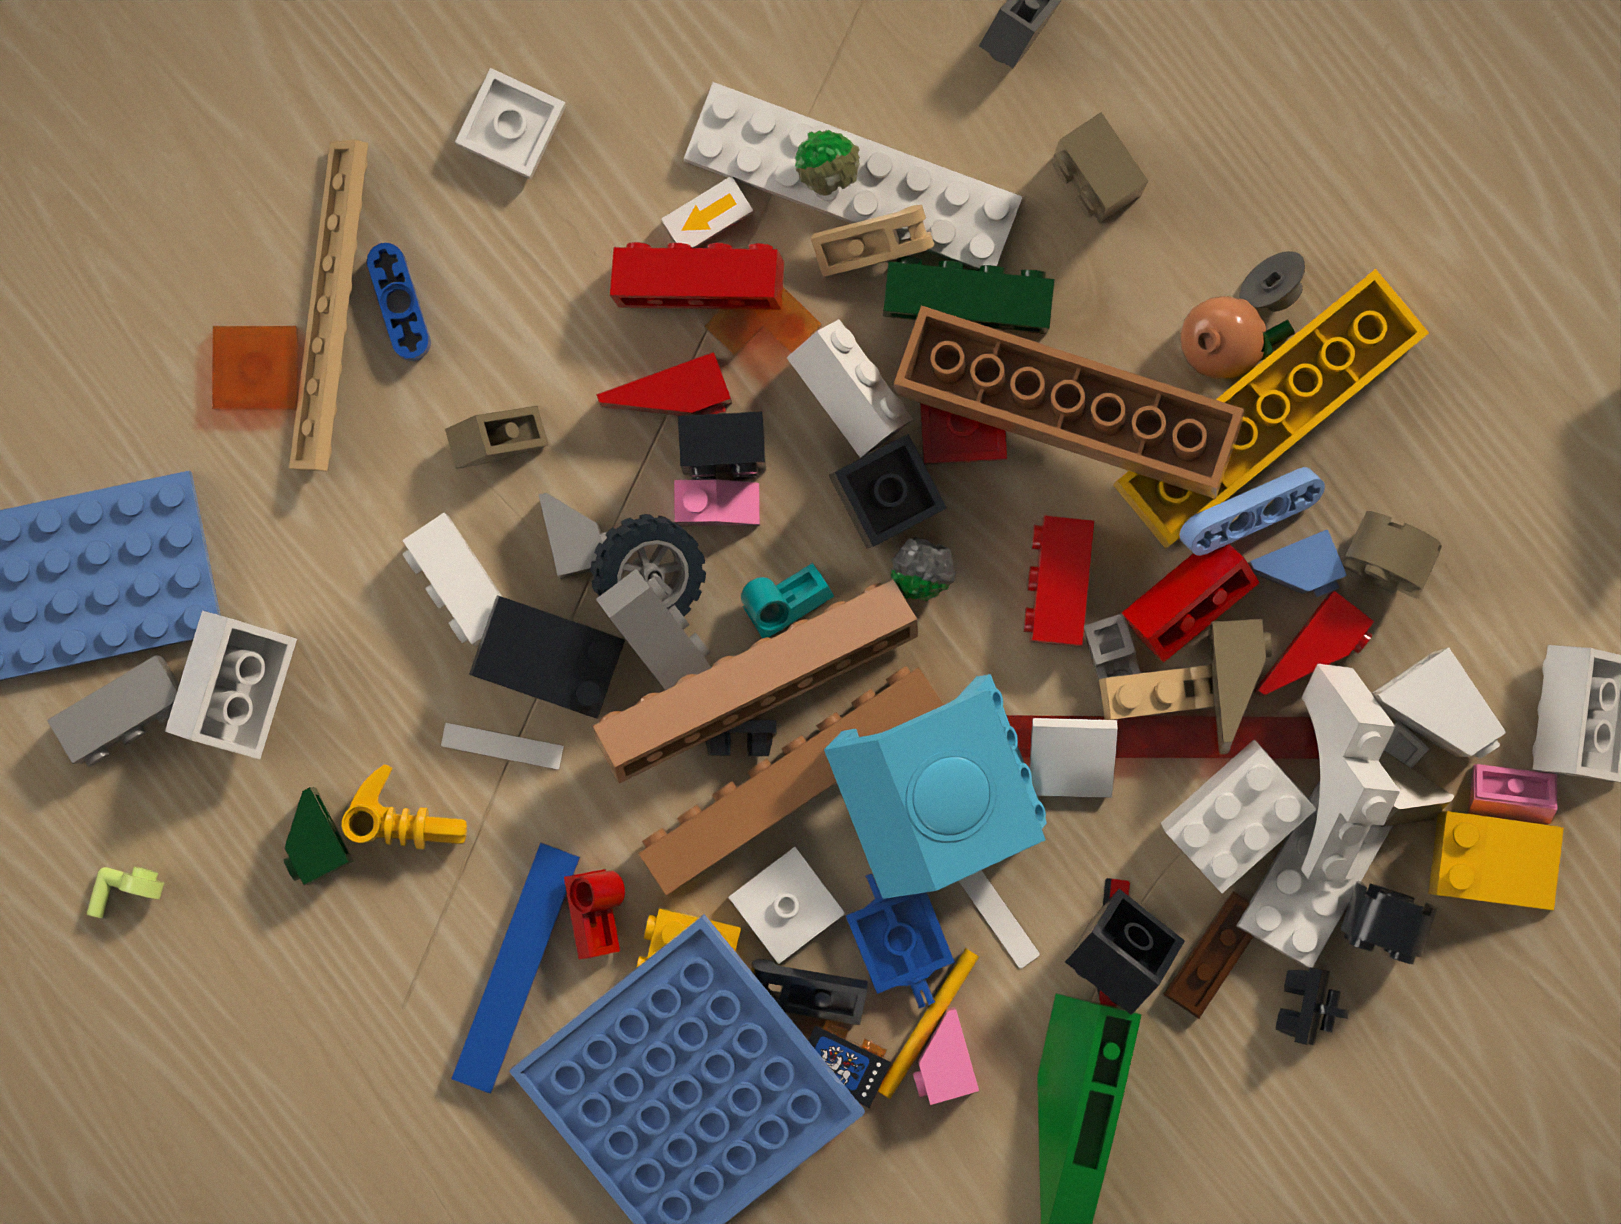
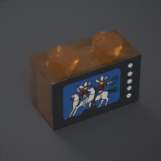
(856, 1065)

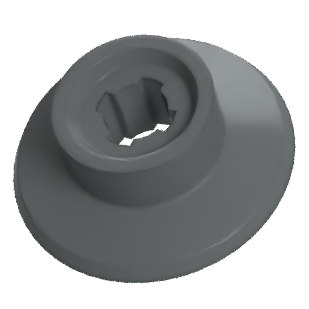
(1275, 282)

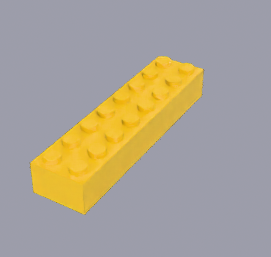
(1291, 396)

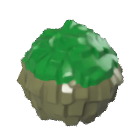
(827, 162)

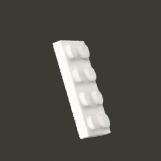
(1299, 912)

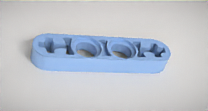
(1213, 526)

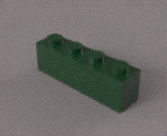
(977, 296)

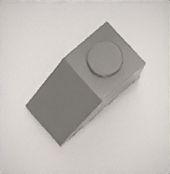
(570, 537)

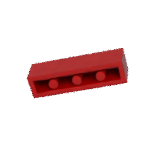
(697, 277)

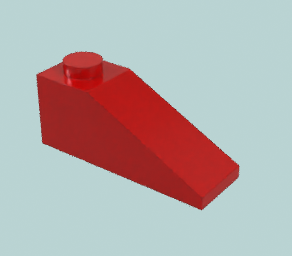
(680, 391)
(1325, 638)

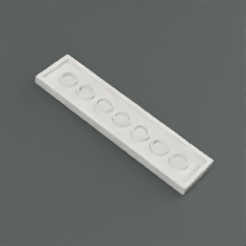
(759, 148)

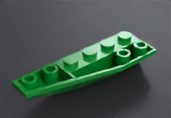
(1080, 1103)

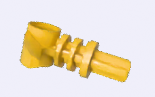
(398, 826)

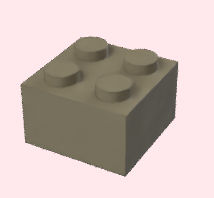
(1099, 168)

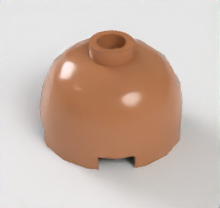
(1223, 337)

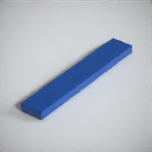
(515, 968)

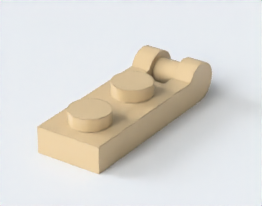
(871, 241)
(1155, 692)

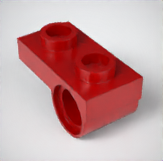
(591, 909)

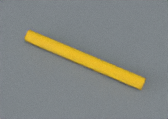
(928, 1023)

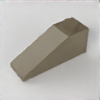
(1236, 660)

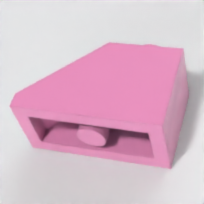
(716, 503)
(945, 1063)

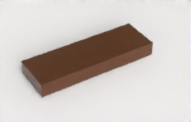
(1211, 958)

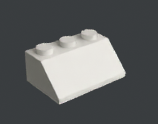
(1580, 714)

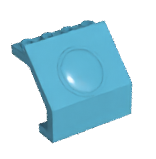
(939, 793)

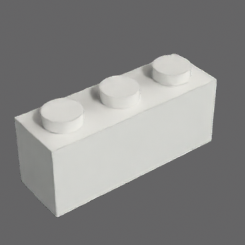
(849, 388)
(454, 576)

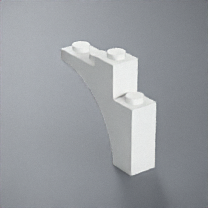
(1353, 783)

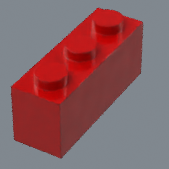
(1059, 581)
(1189, 599)

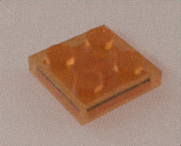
(255, 368)

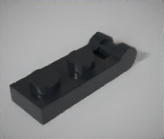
(813, 992)

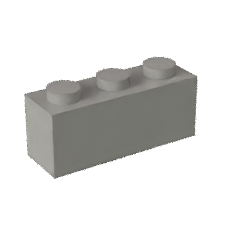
(653, 629)
(116, 712)

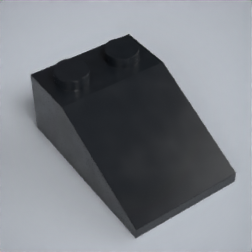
(547, 657)

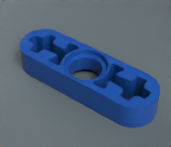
(399, 269)

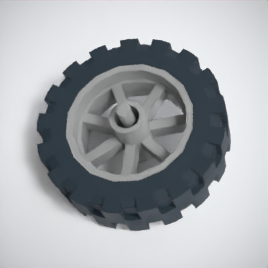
(646, 531)

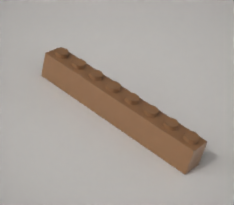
(755, 680)
(778, 787)

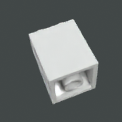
(1442, 706)

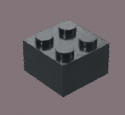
(722, 445)
(887, 491)
(1125, 952)

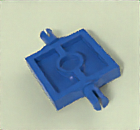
(900, 941)

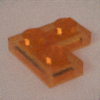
(788, 326)

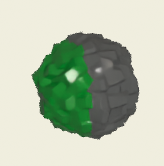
(922, 569)

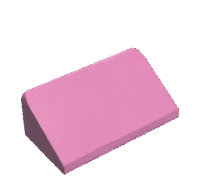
(1513, 794)

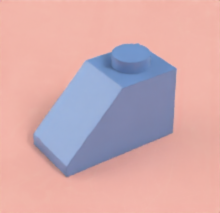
(1303, 565)

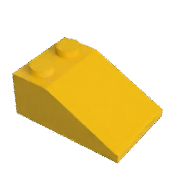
(1495, 860)

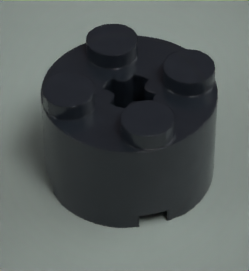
(1388, 921)

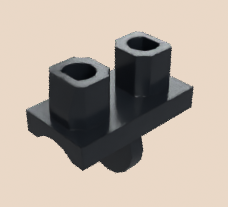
(758, 738)
(1305, 1024)

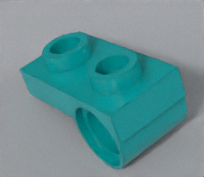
(777, 606)

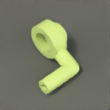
(140, 882)

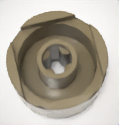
(1392, 554)

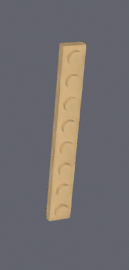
(329, 305)

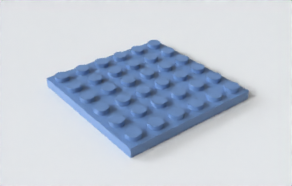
(687, 1086)

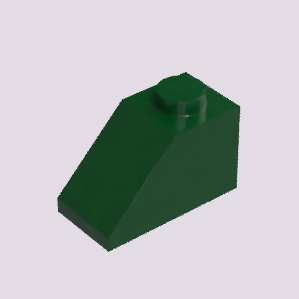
(314, 841)

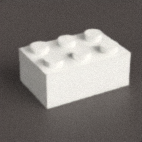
(231, 685)
(1238, 816)

